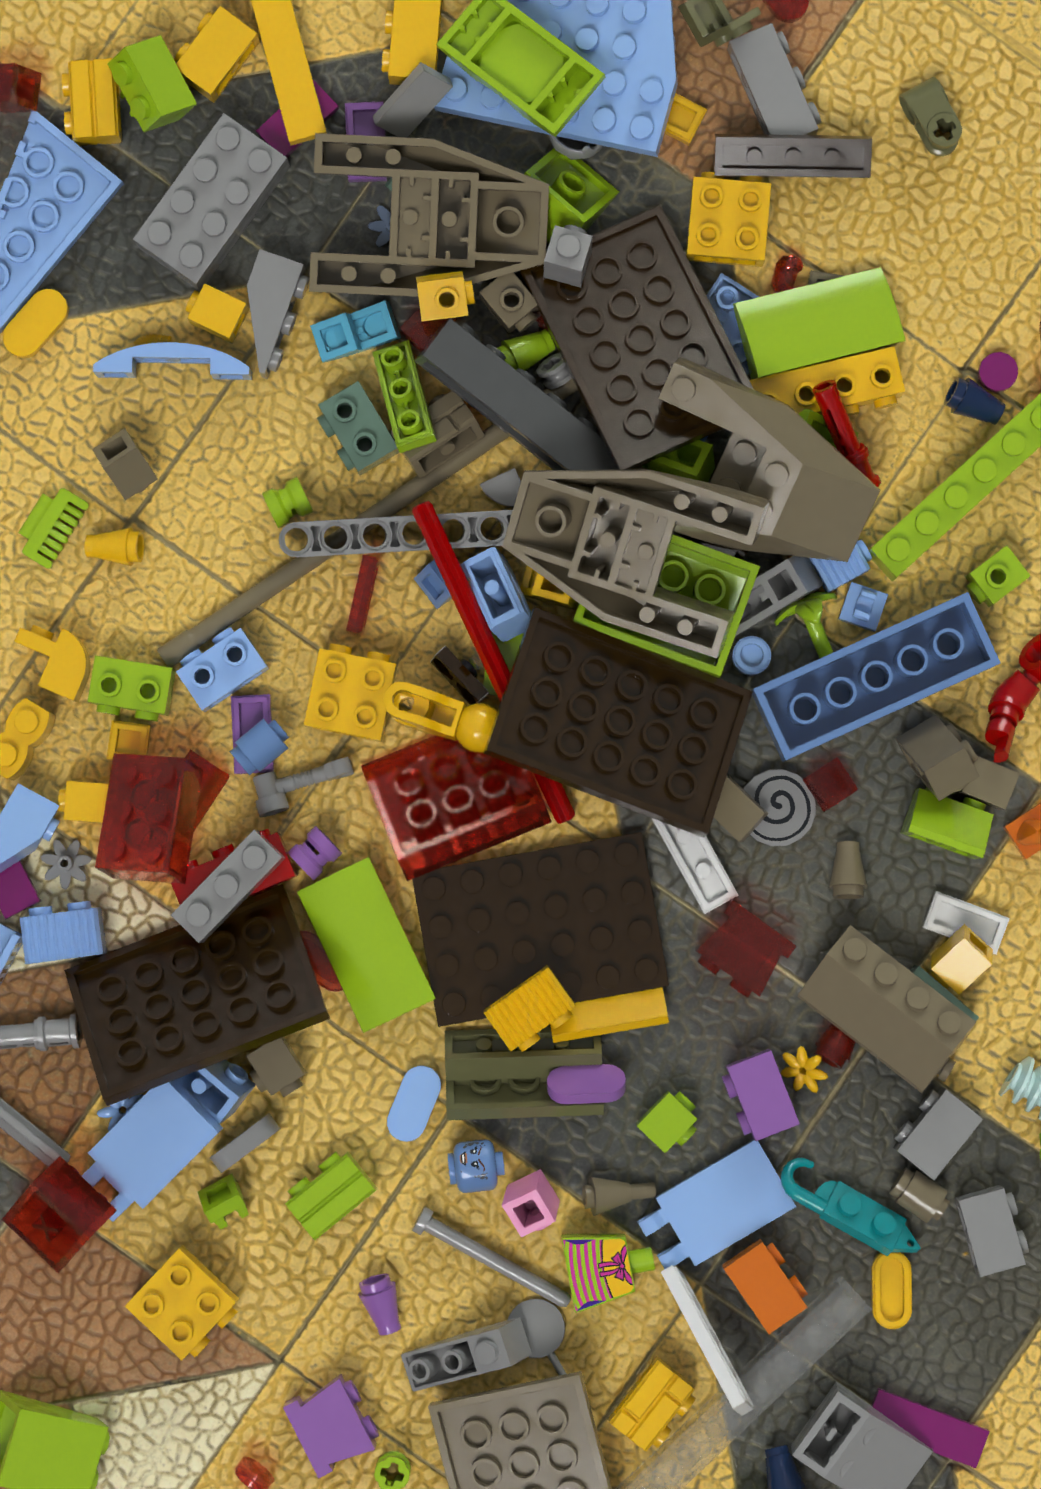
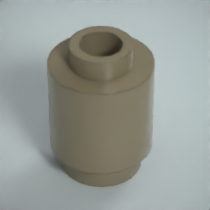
(919, 1195)

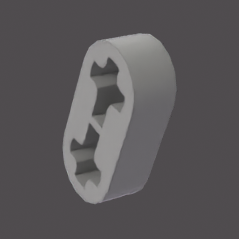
(245, 1143)

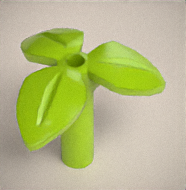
(811, 610)

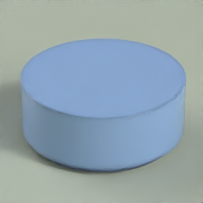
(751, 655)

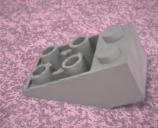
(858, 1445)

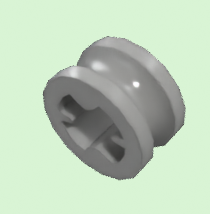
(553, 371)

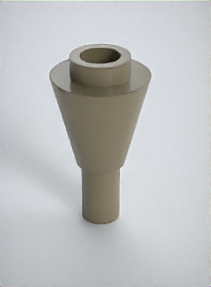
(608, 1194)

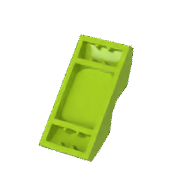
(521, 63)

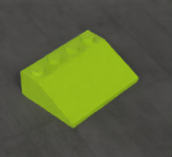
(698, 574)

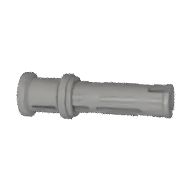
(42, 1033)

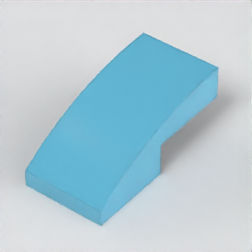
(355, 331)

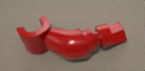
(1012, 699)

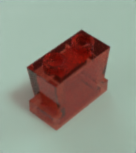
(744, 950)

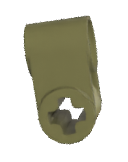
(930, 110)

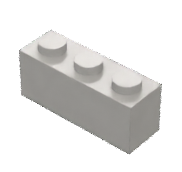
(772, 83)
(228, 886)

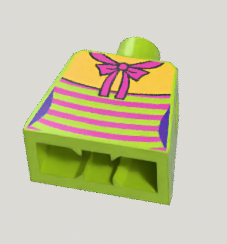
(602, 1267)

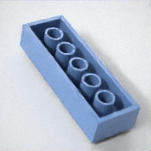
(875, 676)

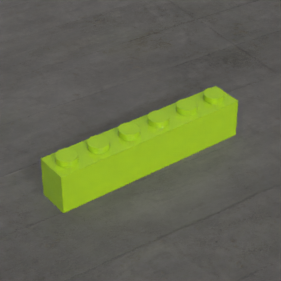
(960, 492)

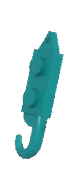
(851, 1212)

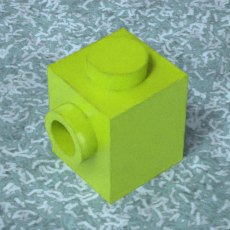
(996, 577)
(669, 1121)

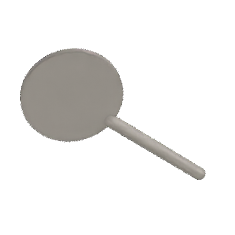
(543, 1329)

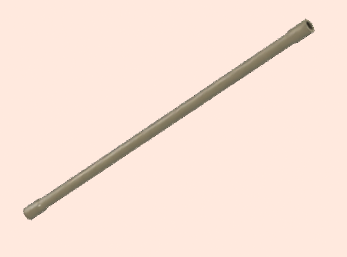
(192, 639)

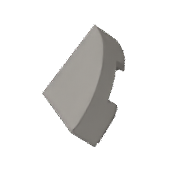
(503, 488)

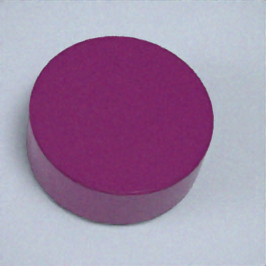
(997, 372)

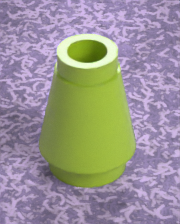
(527, 349)

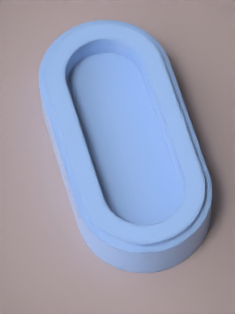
(414, 1103)

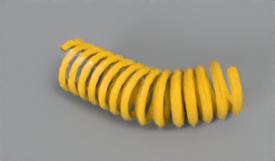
(149, 339)

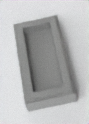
(412, 101)

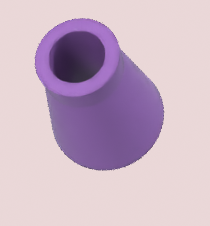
(380, 1301)

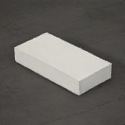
(949, 914)

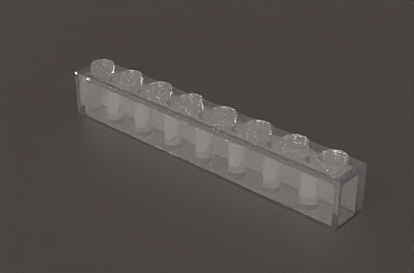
(765, 1381)

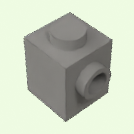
(568, 255)

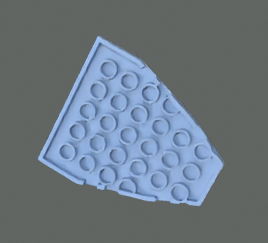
(620, 38)

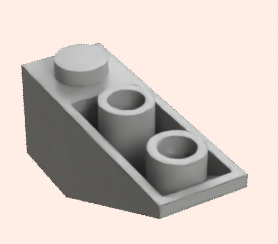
(271, 296)
(467, 1354)

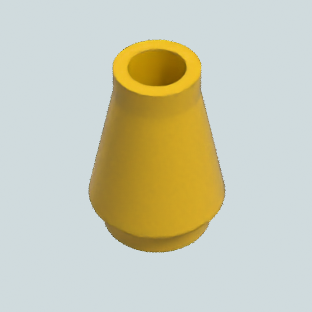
(117, 546)

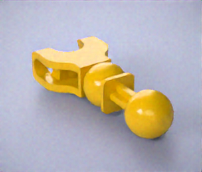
(441, 715)

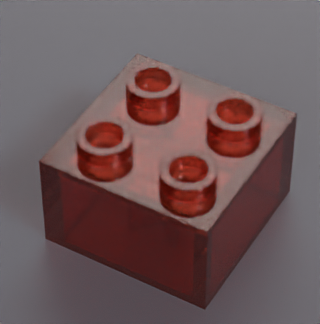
(59, 1214)

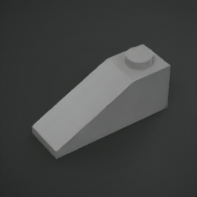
(778, 589)

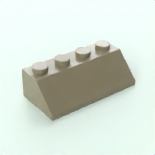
(886, 1009)

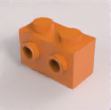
(765, 1286)

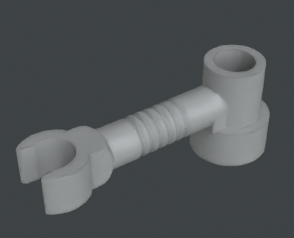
(273, 791)

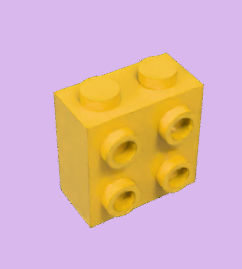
(728, 220)
(350, 693)
(183, 1304)

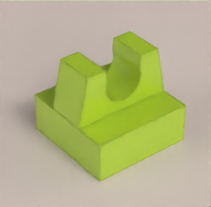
(222, 1199)

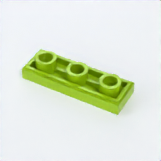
(404, 396)

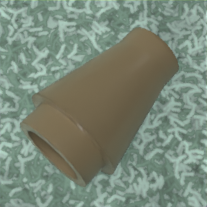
(848, 874)

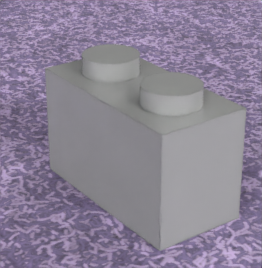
(936, 1132)
(991, 1230)

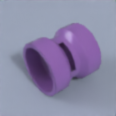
(308, 859)

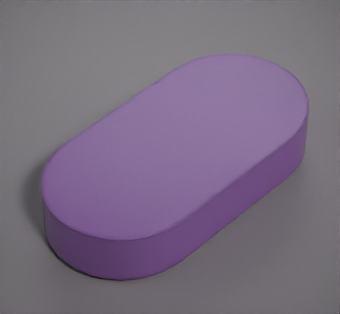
(586, 1084)

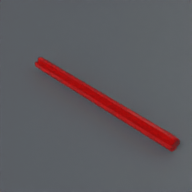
(480, 633)

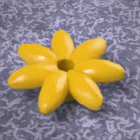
(803, 1070)

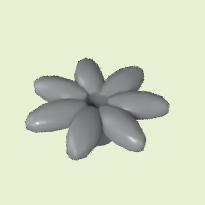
(71, 869)

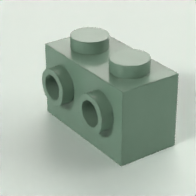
(357, 428)

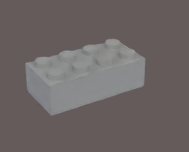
(211, 202)

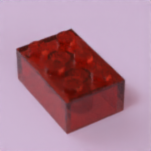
(149, 818)

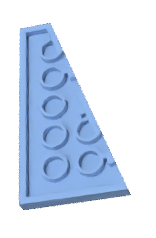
(45, 209)

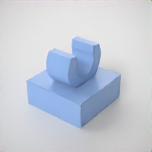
(863, 606)

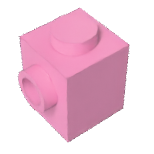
(531, 1203)

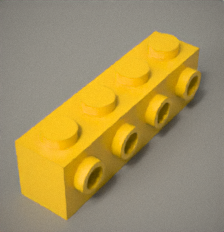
(859, 379)

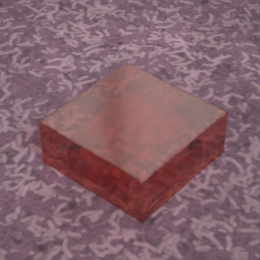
(830, 784)

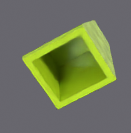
(48, 1445)

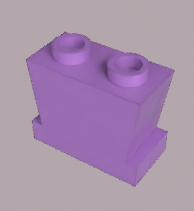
(331, 1425)

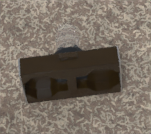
(461, 674)

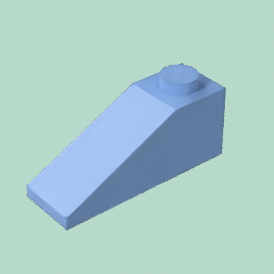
(24, 823)

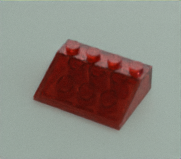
(450, 802)

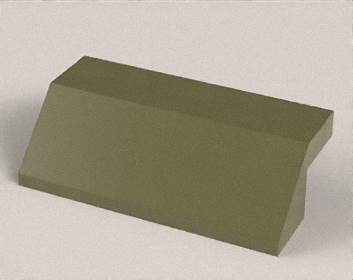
(499, 1083)

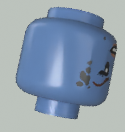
(475, 1166)

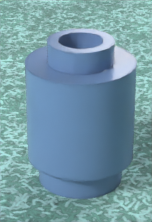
(260, 746)

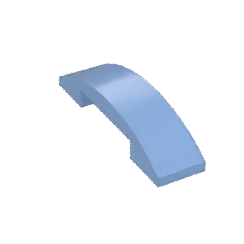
(123, 362)

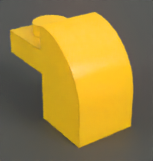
(67, 663)

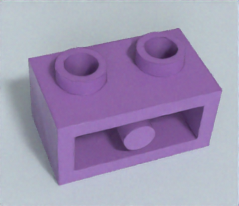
(761, 1095)

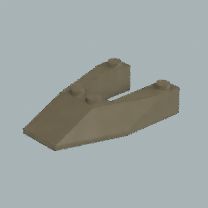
(445, 215)
(774, 454)
(608, 539)

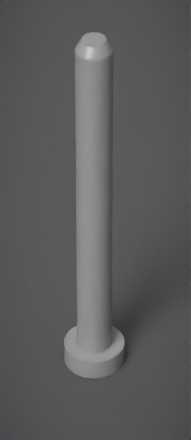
(489, 1258)

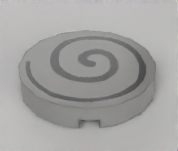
(788, 804)

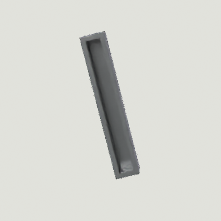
(513, 400)

